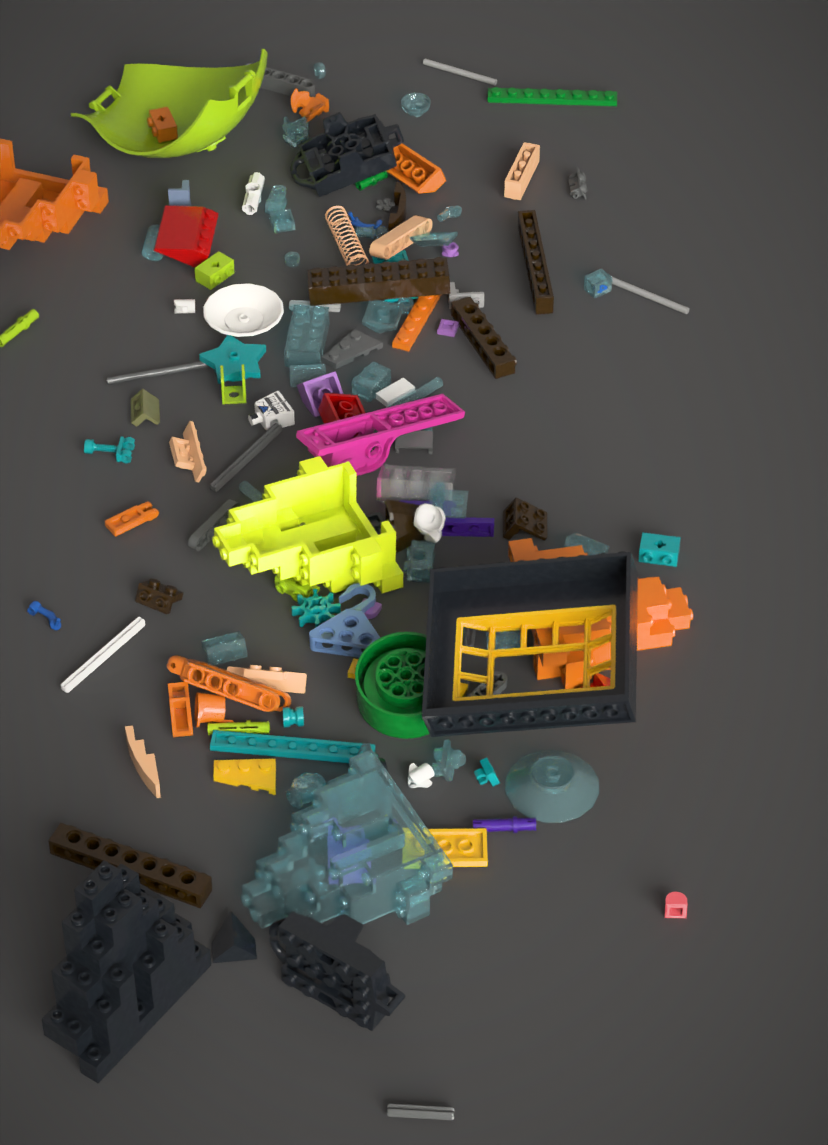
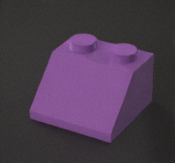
(313, 391)

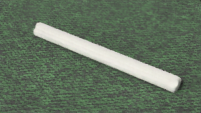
(103, 654)

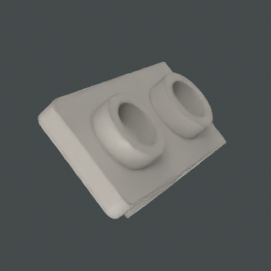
(455, 295)

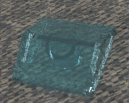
(434, 239)
(382, 316)

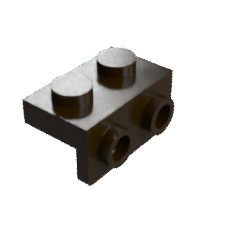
(157, 596)

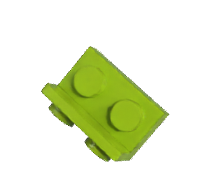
(293, 588)

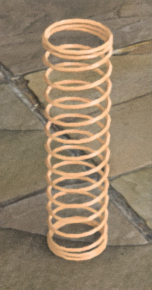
(363, 255)

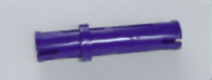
(511, 824)

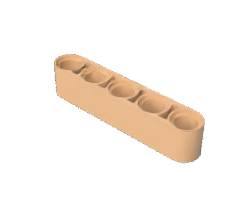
(399, 237)

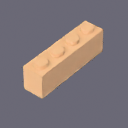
(522, 171)

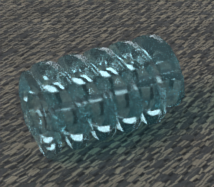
(149, 244)

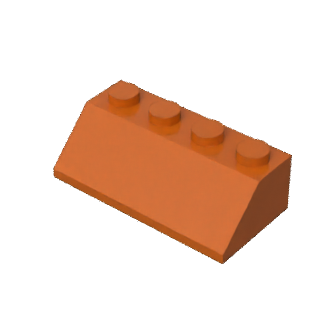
(416, 171)

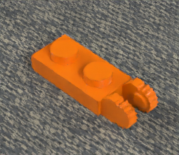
(131, 518)

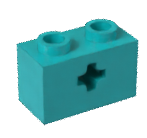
(659, 549)

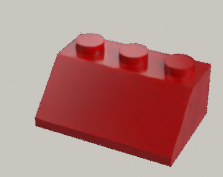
(339, 406)

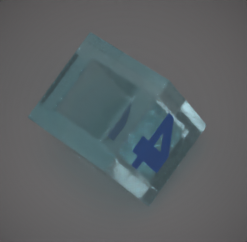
(598, 283)

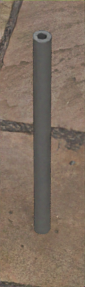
(156, 372)

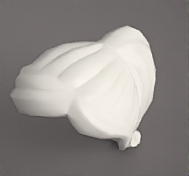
(429, 521)

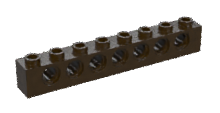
(535, 262)
(154, 873)

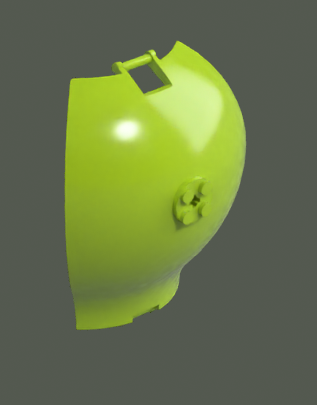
(201, 100)

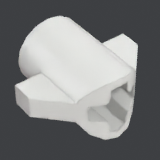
(184, 306)
(420, 775)

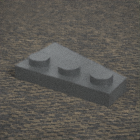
(350, 347)

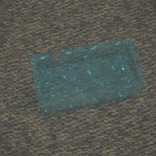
(306, 335)

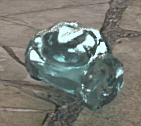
(303, 788)

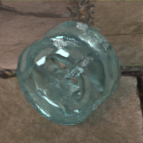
(288, 259)
(408, 304)

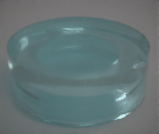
(319, 70)

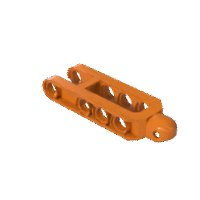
(241, 688)

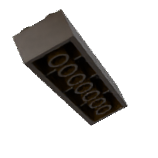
(378, 281)

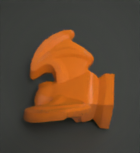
(311, 105)

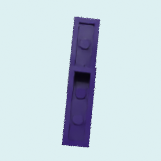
(464, 527)

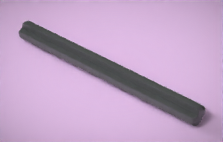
(245, 457)

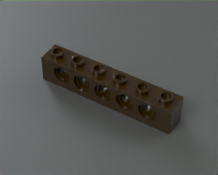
(483, 337)

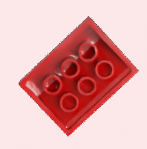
(186, 233)

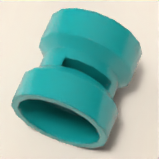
(293, 717)

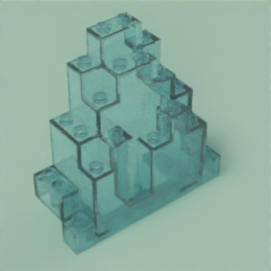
(351, 855)

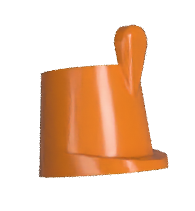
(209, 709)

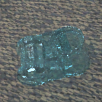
(276, 199)

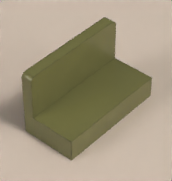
(144, 407)

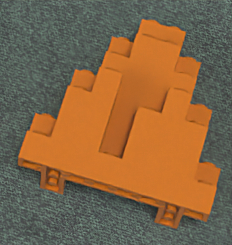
(40, 203)
(658, 616)

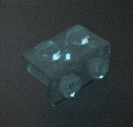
(296, 131)

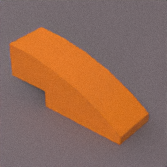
(180, 709)

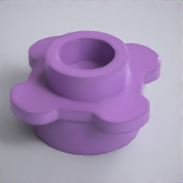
(451, 250)

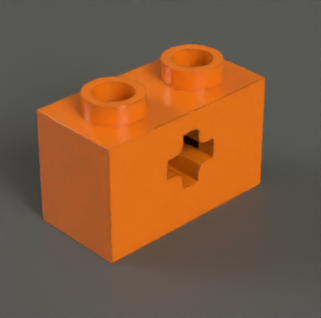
(162, 124)

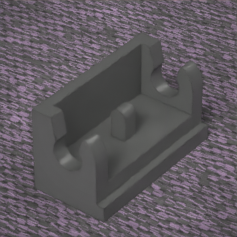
(415, 440)

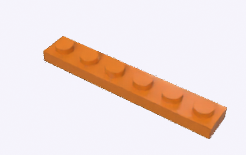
(414, 322)

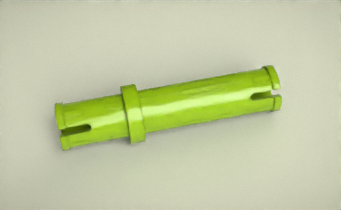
(21, 324)
(250, 727)

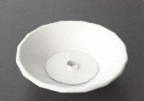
(243, 310)

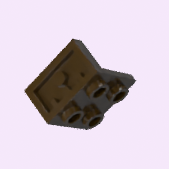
(526, 517)

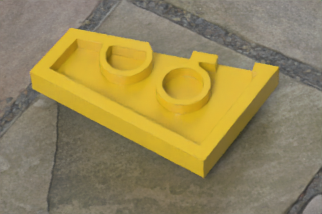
(248, 772)

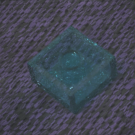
(282, 221)

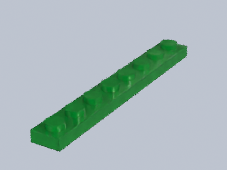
(555, 97)

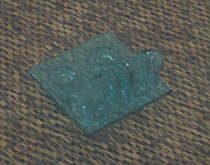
(450, 501)

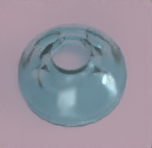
(415, 104)

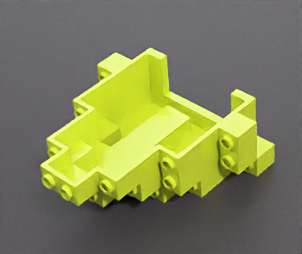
(333, 546)

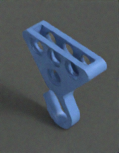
(348, 622)

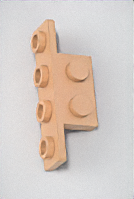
(188, 453)
(274, 677)

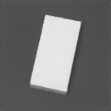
(394, 392)

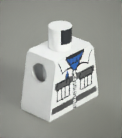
(272, 410)

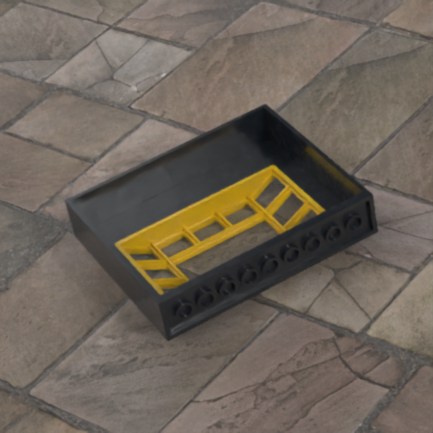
(524, 598)

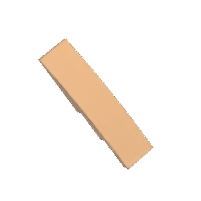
(144, 763)

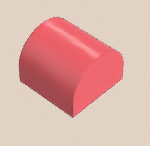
(675, 905)

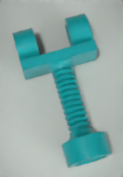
(121, 454)

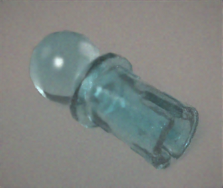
(369, 232)

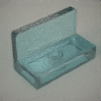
(304, 373)

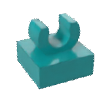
(486, 773)

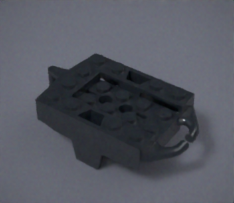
(350, 151)
(334, 968)

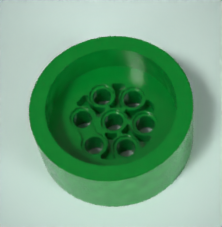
(391, 660)

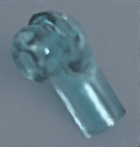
(449, 212)

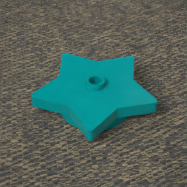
(231, 355)

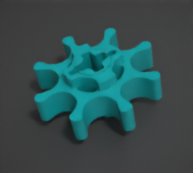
(315, 609)

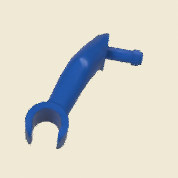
(356, 222)
(54, 622)

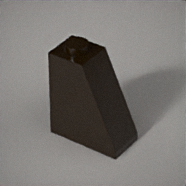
(401, 518)

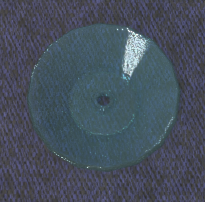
(552, 786)

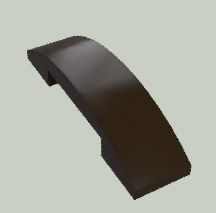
(400, 201)

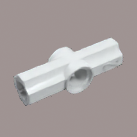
(253, 193)

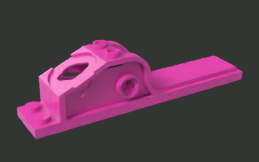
(336, 442)

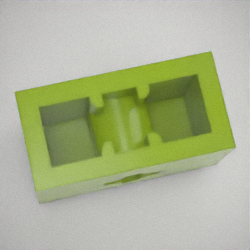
(214, 270)

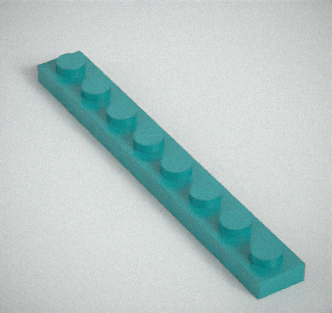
(284, 746)

